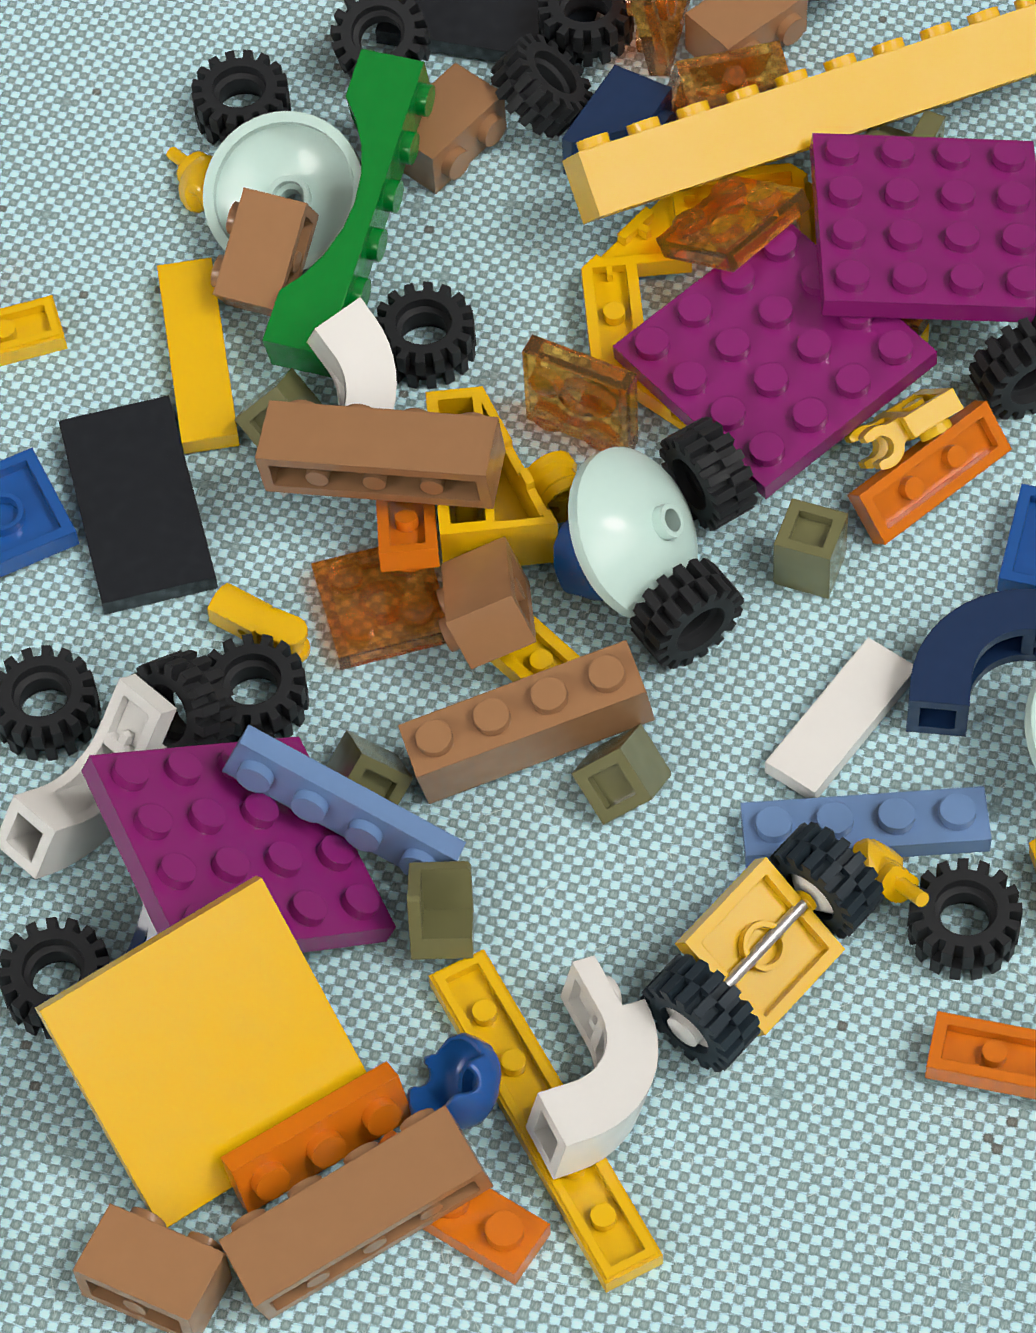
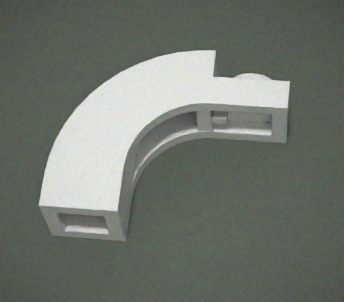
(356, 357)
(61, 820)
(594, 1115)

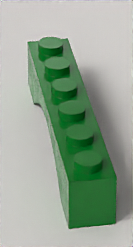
(386, 106)

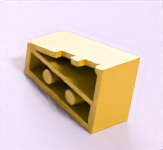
(517, 507)

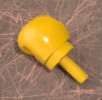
(191, 177)
(897, 881)

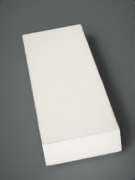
(840, 720)

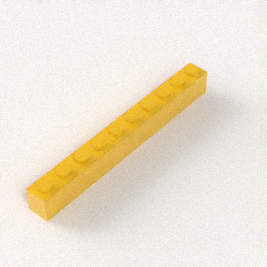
(780, 121)

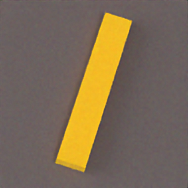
(588, 1200)

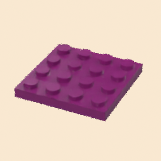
(925, 227)
(769, 363)
(200, 833)

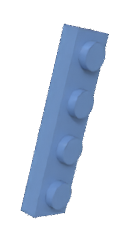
(337, 802)
(905, 821)

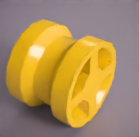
(553, 481)

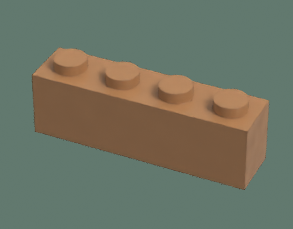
(381, 453)
(526, 722)
(355, 1211)

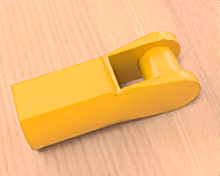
(246, 614)

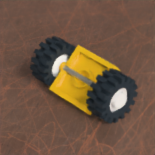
(762, 945)

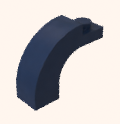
(964, 649)

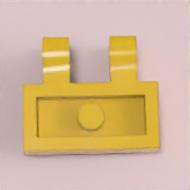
(919, 415)

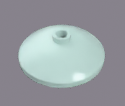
(284, 157)
(628, 525)

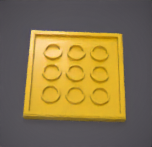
(200, 1045)

